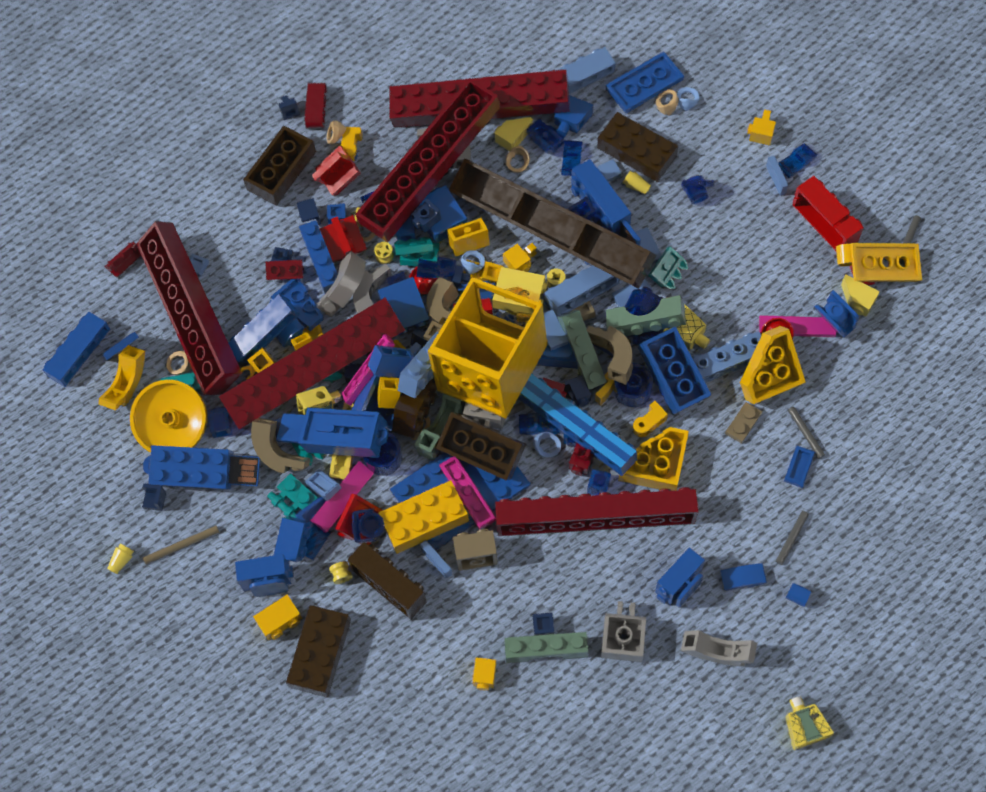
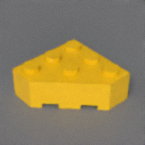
(772, 367)
(659, 461)

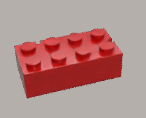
(826, 213)

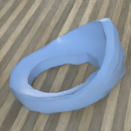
(687, 104)
(469, 267)
(544, 435)

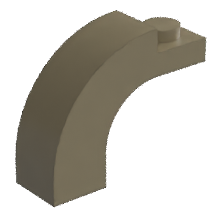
(440, 298)
(615, 342)
(266, 447)

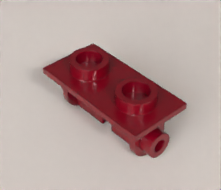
(123, 259)
(284, 269)

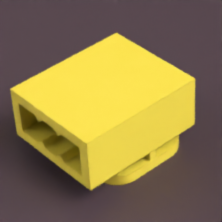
(511, 278)

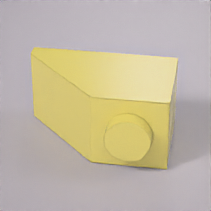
(512, 132)
(859, 295)

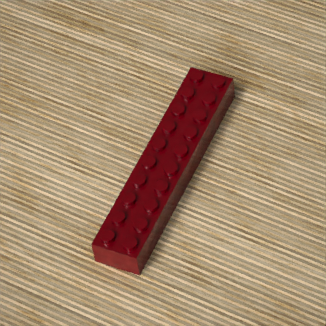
(518, 96)
(428, 160)
(188, 308)
(311, 363)
(596, 512)

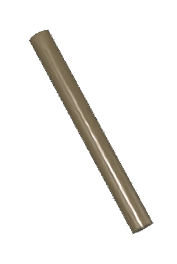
(181, 544)

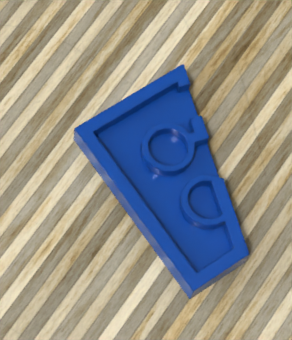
(298, 295)

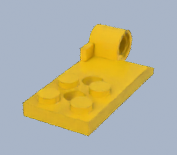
(868, 264)

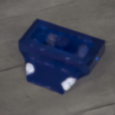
(545, 136)

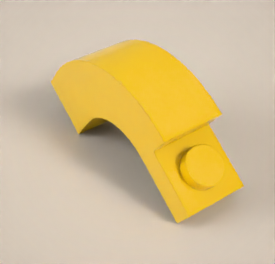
(126, 380)

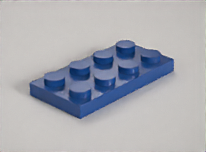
(644, 82)

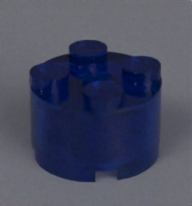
(642, 301)
(635, 395)
(387, 462)

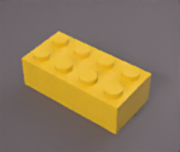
(424, 517)

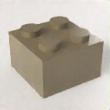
(475, 549)

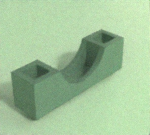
(667, 315)
(583, 349)
(429, 437)
(553, 645)

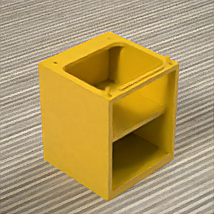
(486, 356)

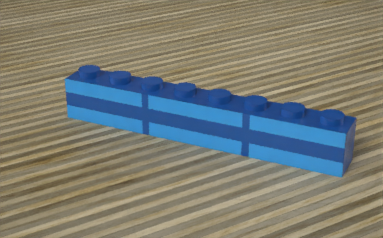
(578, 425)

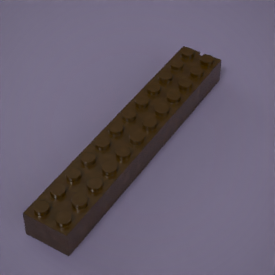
(552, 223)

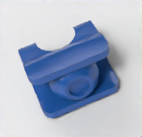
(838, 314)

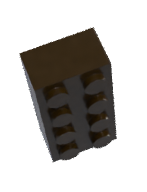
(637, 146)
(279, 165)
(481, 446)
(387, 580)
(318, 651)

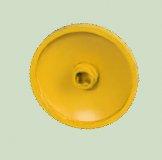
(168, 415)

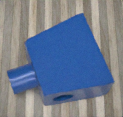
(575, 119)

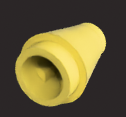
(636, 182)
(120, 558)

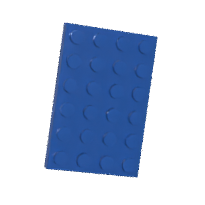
(489, 485)

